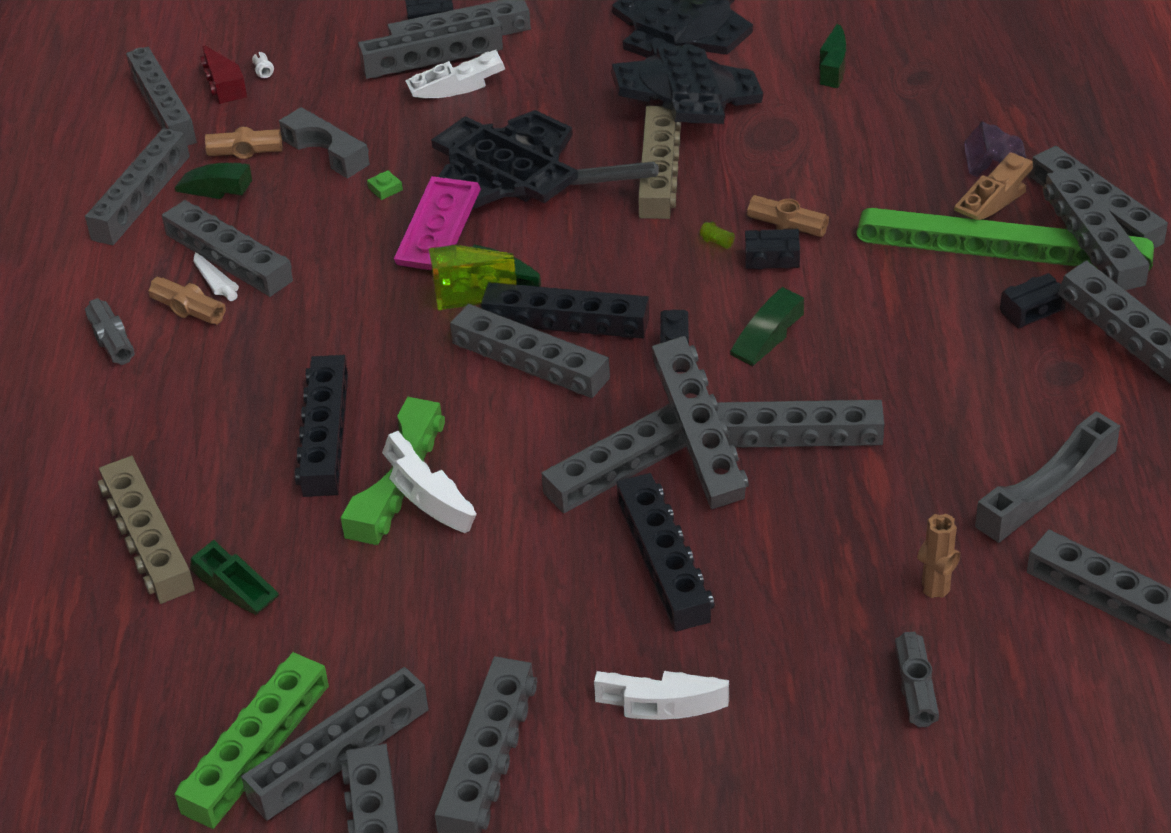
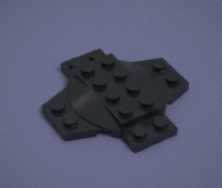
(680, 22)
(687, 83)
(508, 160)

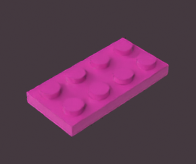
(437, 220)

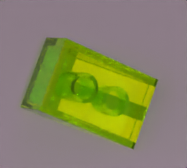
(464, 271)

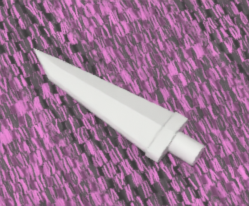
(216, 279)

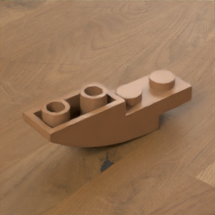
(996, 190)

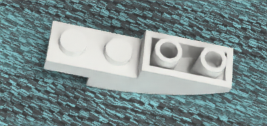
(449, 81)
(430, 492)
(672, 698)

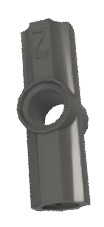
(109, 331)
(916, 679)

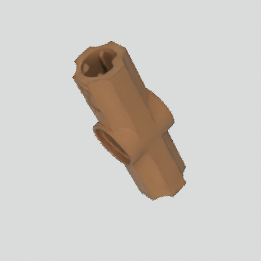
(243, 142)
(788, 215)
(187, 300)
(938, 555)

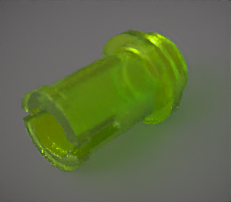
(711, 232)

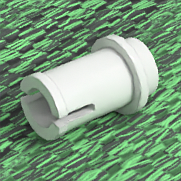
(263, 67)

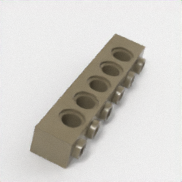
(662, 147)
(146, 530)

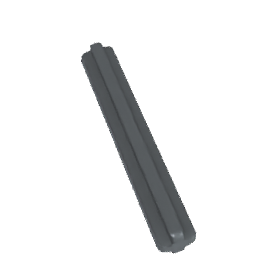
(617, 173)

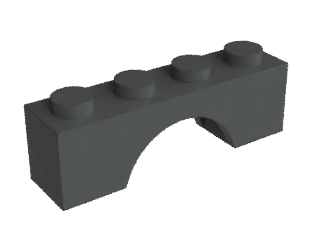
(306, 130)

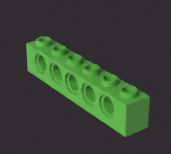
(251, 739)

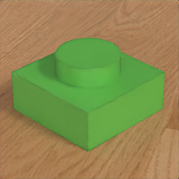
(384, 185)

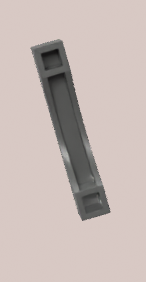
(1013, 505)

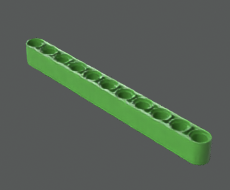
(978, 237)

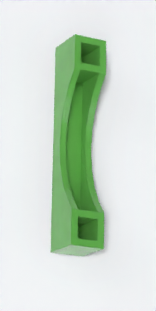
(371, 511)

